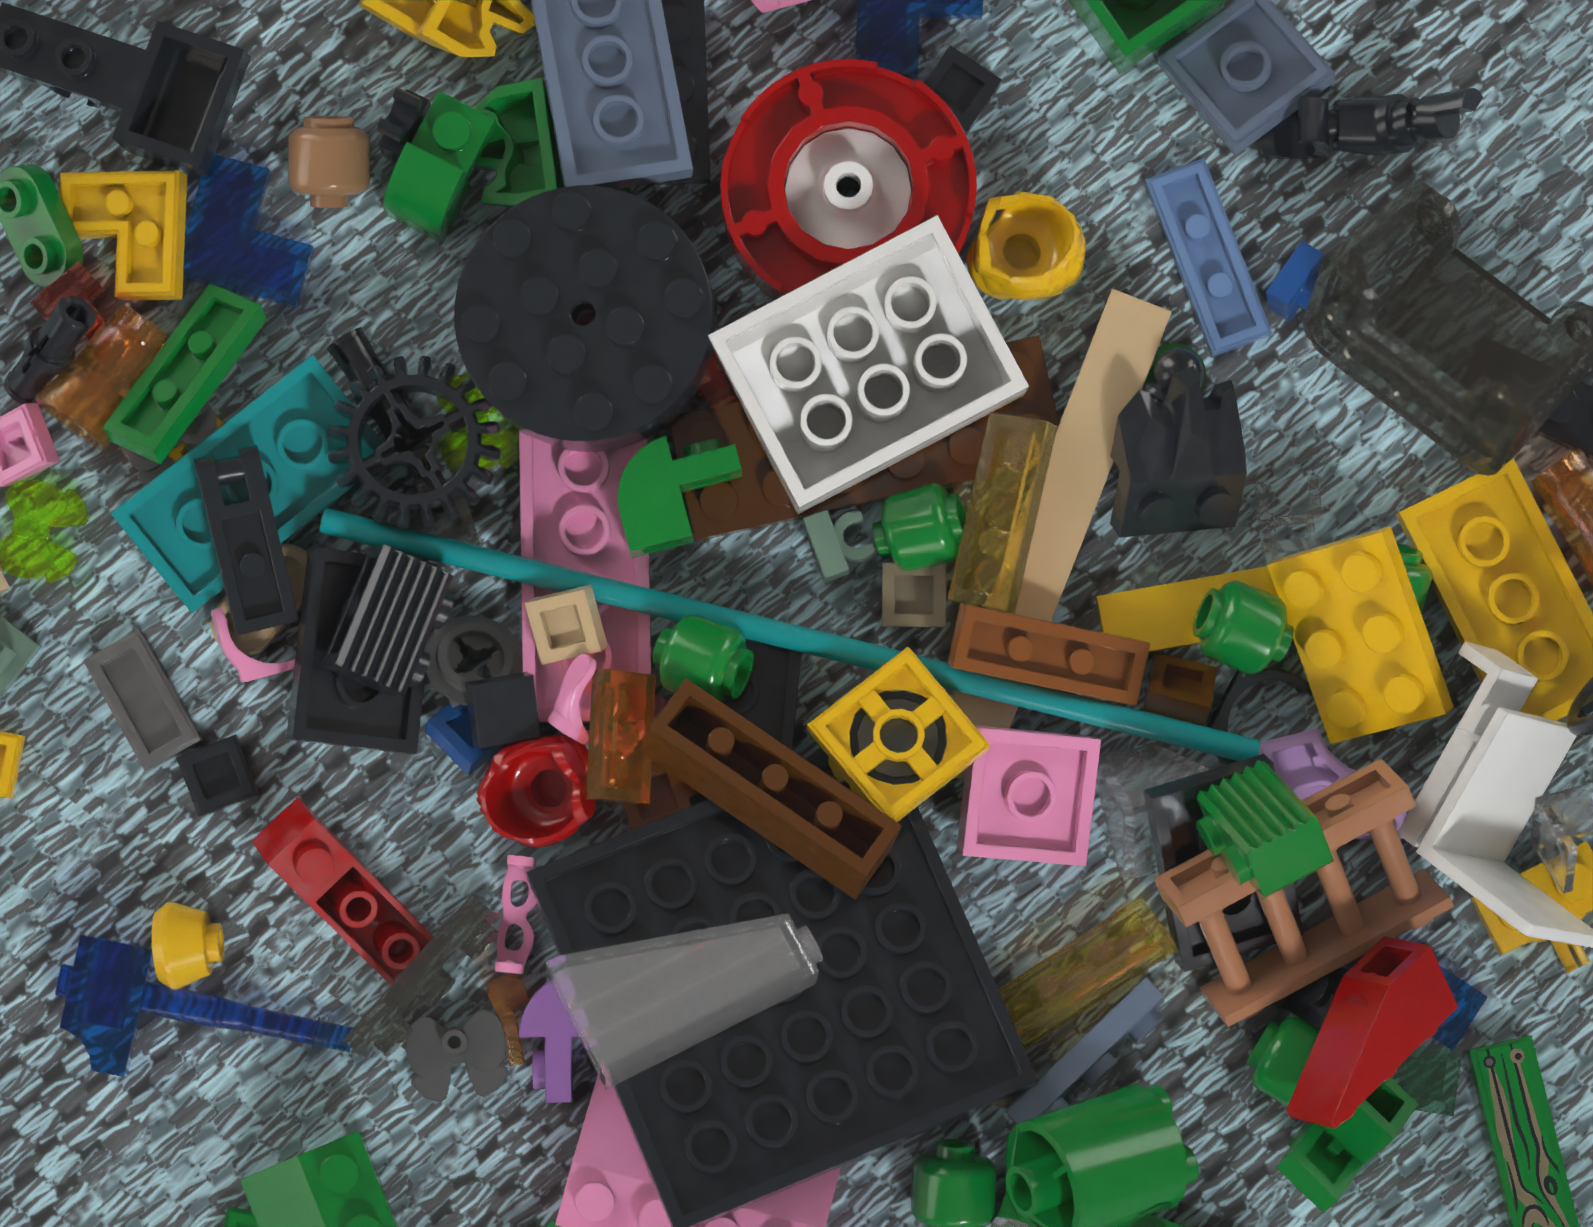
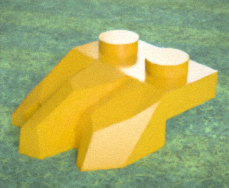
(454, 25)

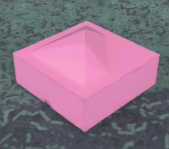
(24, 444)

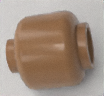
(328, 160)

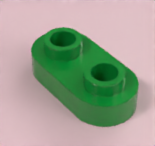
(37, 224)

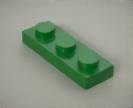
(185, 373)

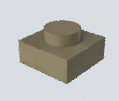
(913, 596)

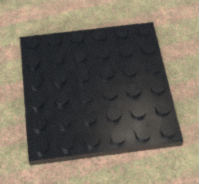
(867, 1057)

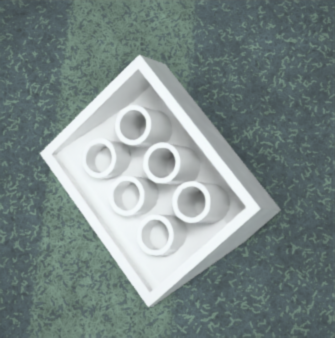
(868, 364)

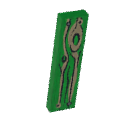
(1522, 1134)

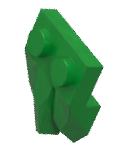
(521, 145)

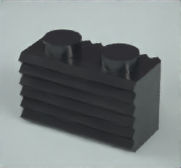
(390, 621)

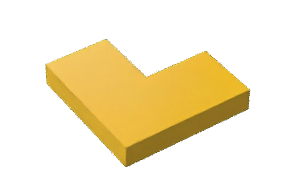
(144, 215)

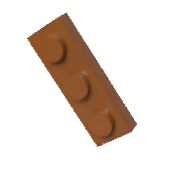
(1048, 654)

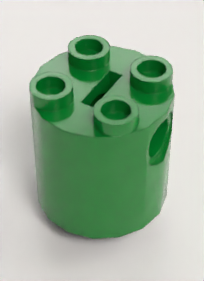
(1099, 1161)

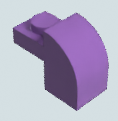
(553, 1066)

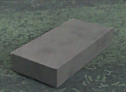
(142, 700)

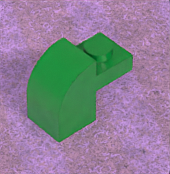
(435, 167)
(652, 490)
(1327, 1159)

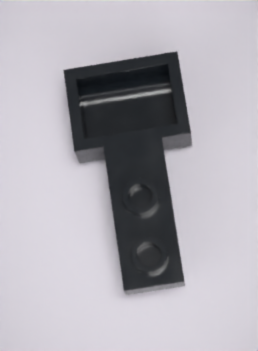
(169, 95)

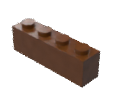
(770, 788)

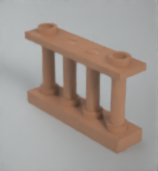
(1345, 811)

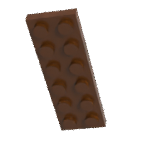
(760, 498)

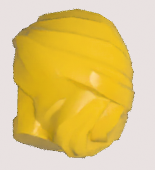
(1028, 250)

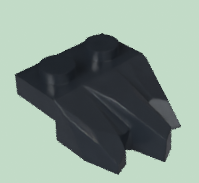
(1179, 460)

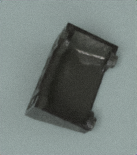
(1443, 333)

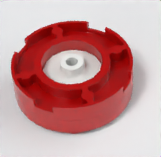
(830, 132)

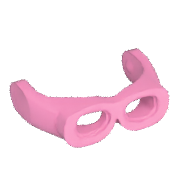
(247, 667)
(566, 711)
(509, 960)

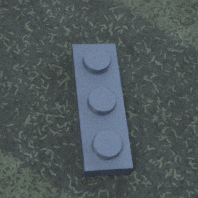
(1092, 1054)

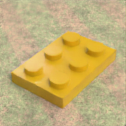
(1360, 635)

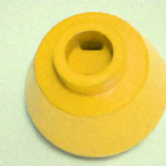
(184, 944)

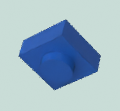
(1295, 282)
(452, 733)

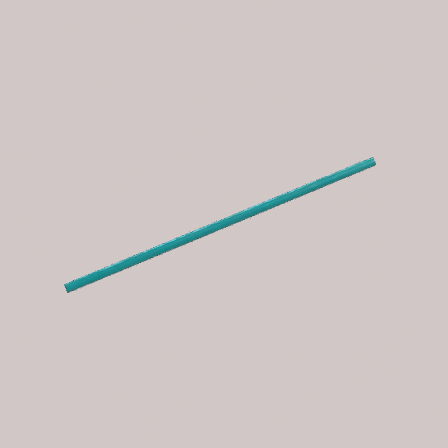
(787, 635)

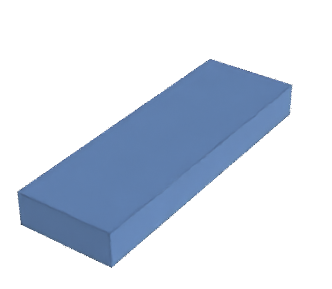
(1207, 257)

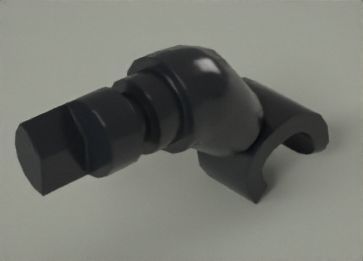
(1368, 124)

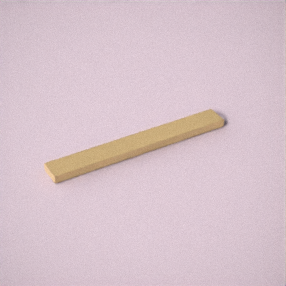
(1079, 465)

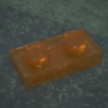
(617, 735)

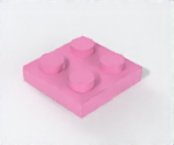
(1030, 797)

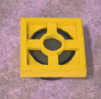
(898, 737)

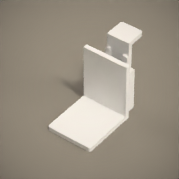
(1486, 795)

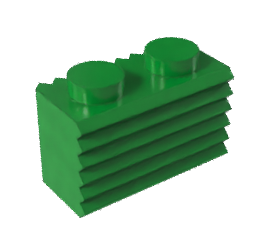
(1262, 830)

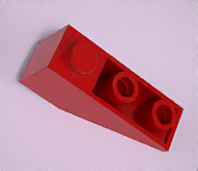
(342, 890)
(1373, 1025)

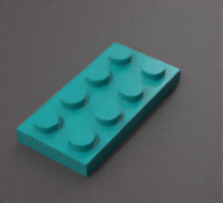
(292, 439)

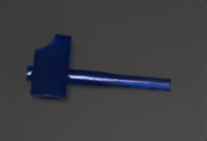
(112, 989)

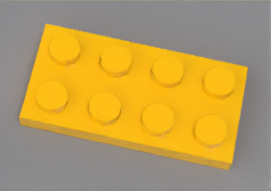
(1506, 583)

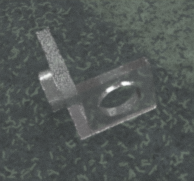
(1559, 821)

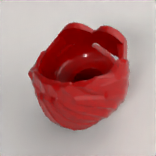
(537, 790)

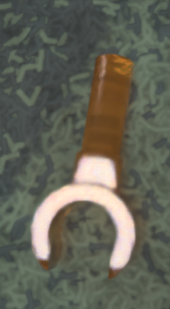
(506, 995)

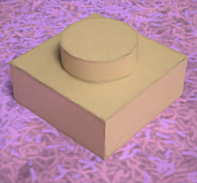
(566, 624)

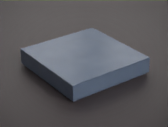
(1245, 70)

